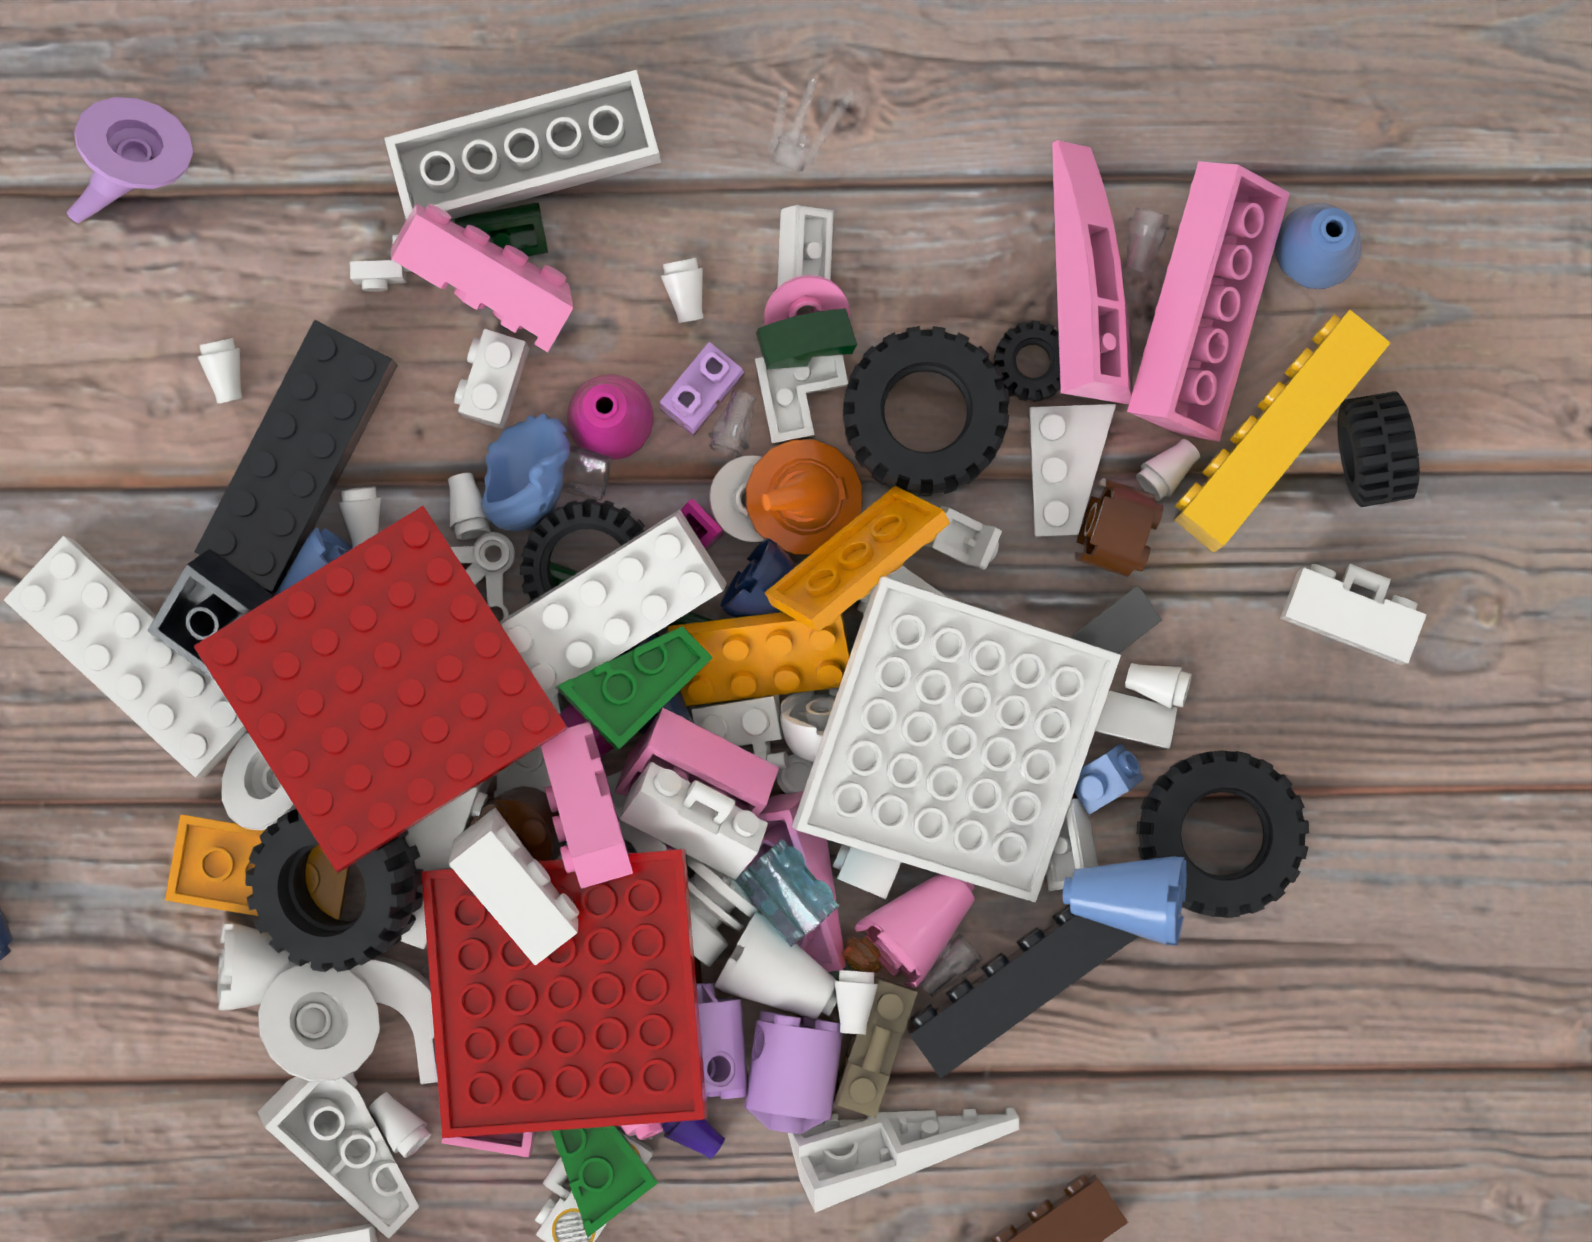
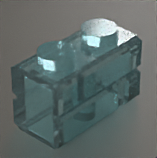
(787, 892)

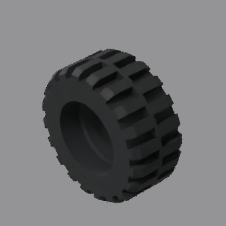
(929, 352)
(1271, 798)
(307, 931)

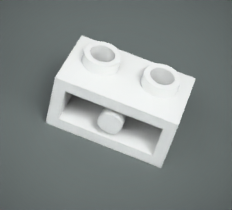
(492, 379)

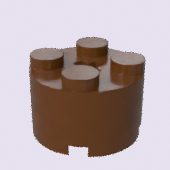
(1118, 528)
(530, 816)

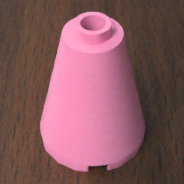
(918, 925)

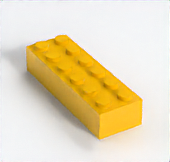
(1281, 432)

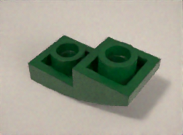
(799, 338)

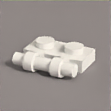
(745, 723)

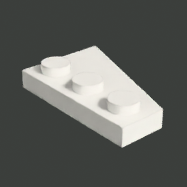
(1064, 463)

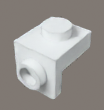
(376, 275)
(967, 540)

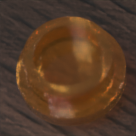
(862, 955)

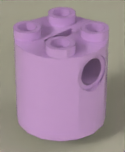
(722, 1044)
(793, 1071)

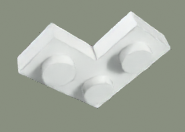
(786, 397)

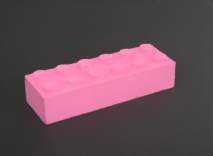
(1208, 301)

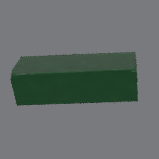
(512, 226)

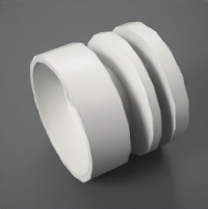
(711, 901)

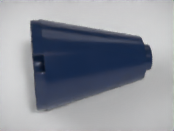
(746, 591)

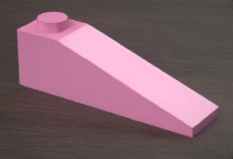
(825, 940)

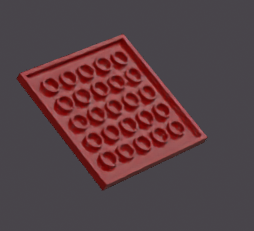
(380, 688)
(588, 1032)

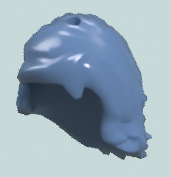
(525, 473)

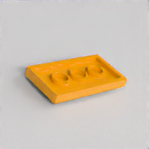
(857, 558)
(765, 657)
(213, 863)

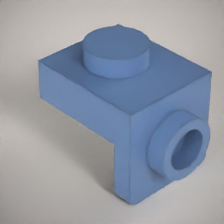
(1107, 778)

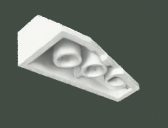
(340, 1142)

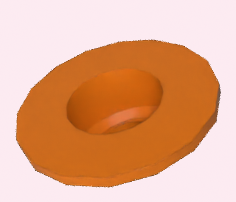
(802, 495)

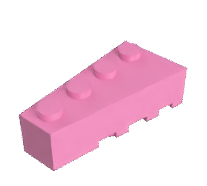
(484, 273)

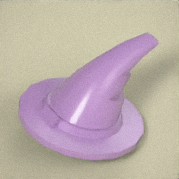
(128, 148)

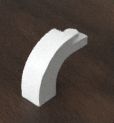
(410, 995)

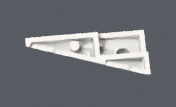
(859, 1155)

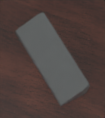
(1120, 623)

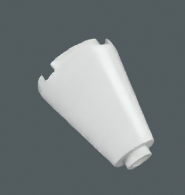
(247, 966)
(777, 974)

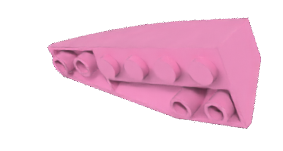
(1090, 290)

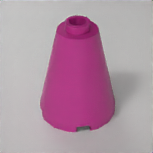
(620, 430)

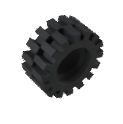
(1006, 353)

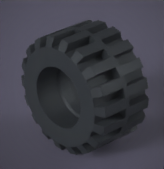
(1378, 449)

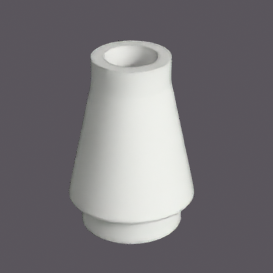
(684, 286)
(222, 368)
(1166, 471)
(465, 508)
(361, 513)
(1160, 683)
(855, 999)
(399, 1125)

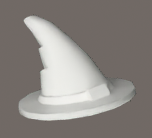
(251, 788)
(318, 1023)

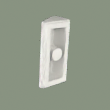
(805, 243)
(1137, 720)
(1073, 847)

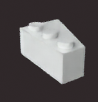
(513, 886)

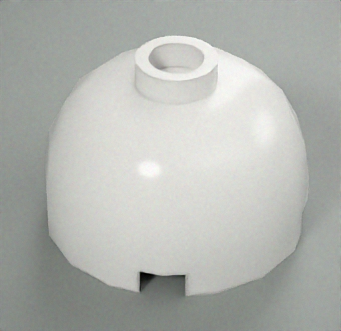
(805, 720)

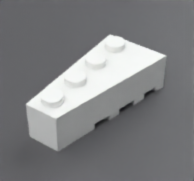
(434, 842)

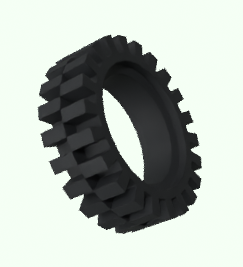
(565, 520)

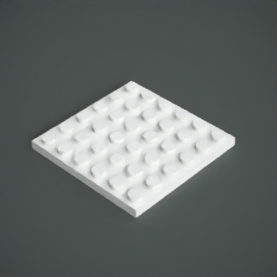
(956, 739)

